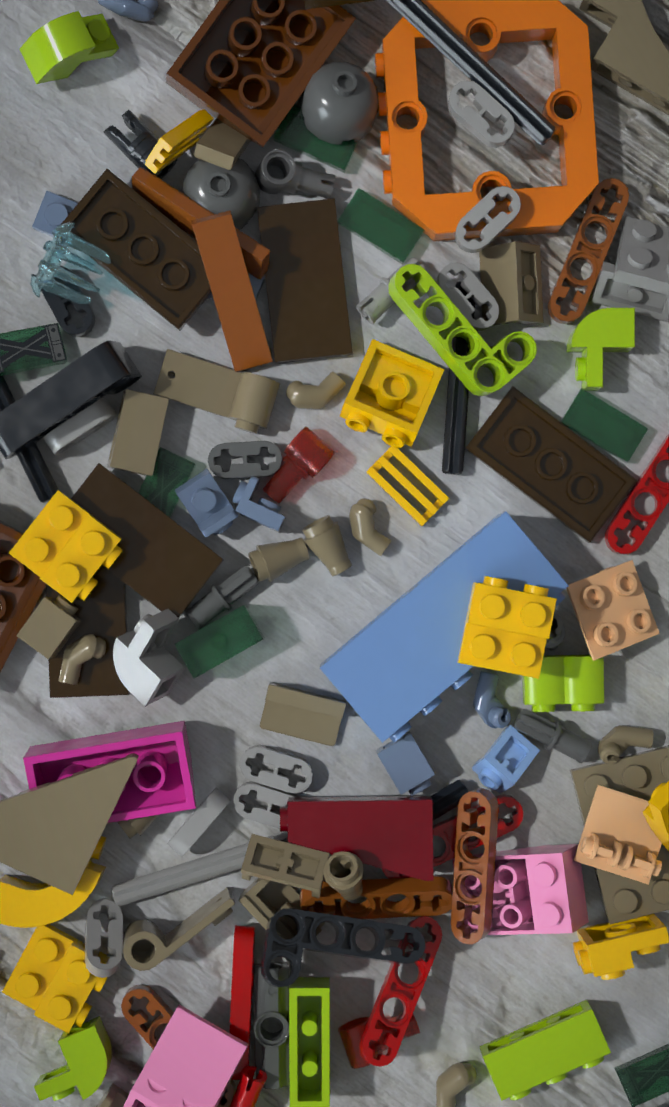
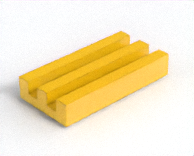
(178, 141)
(418, 474)

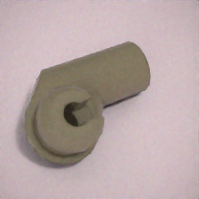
(314, 396)
(363, 526)
(78, 653)
(620, 738)
(452, 1082)

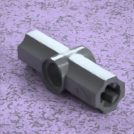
(272, 1048)

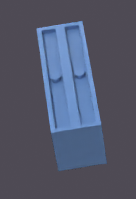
(414, 645)

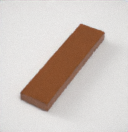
(183, 210)
(232, 290)

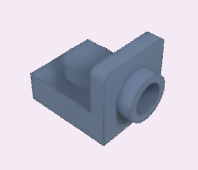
(207, 504)
(263, 512)

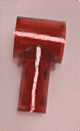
(303, 458)
(352, 1031)

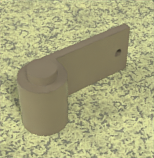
(218, 390)
(147, 945)

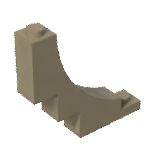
(632, 51)

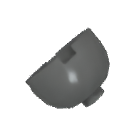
(340, 103)
(224, 189)

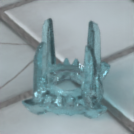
(50, 265)

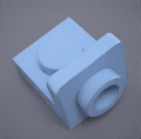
(505, 760)

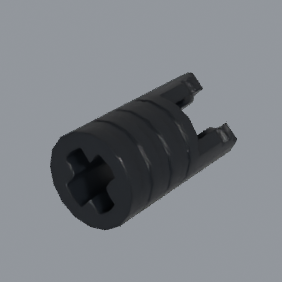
(141, 147)

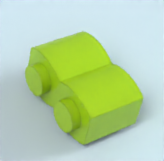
(566, 681)

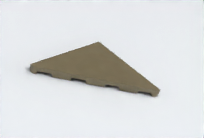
(58, 824)

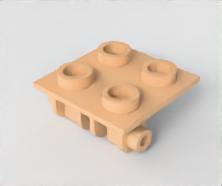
(612, 609)
(619, 837)

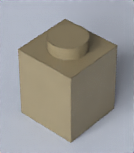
(50, 626)

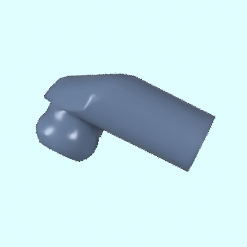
(140, 10)
(487, 703)

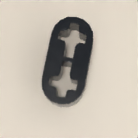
(63, 315)

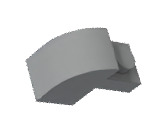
(143, 662)

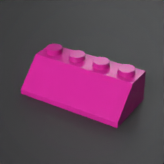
(158, 783)

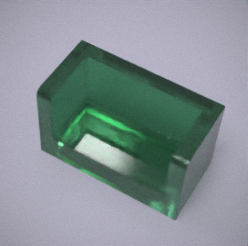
(219, 641)

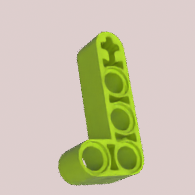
(455, 325)

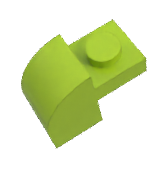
(65, 43)
(598, 333)
(87, 1059)

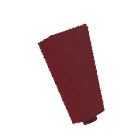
(378, 829)

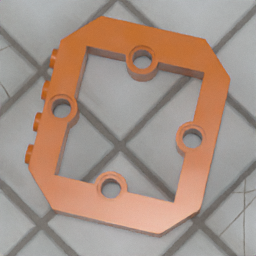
(503, 21)

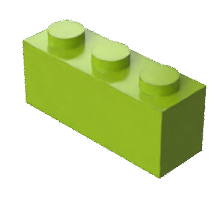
(309, 1042)
(545, 1051)

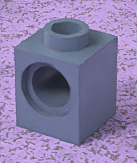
(406, 764)

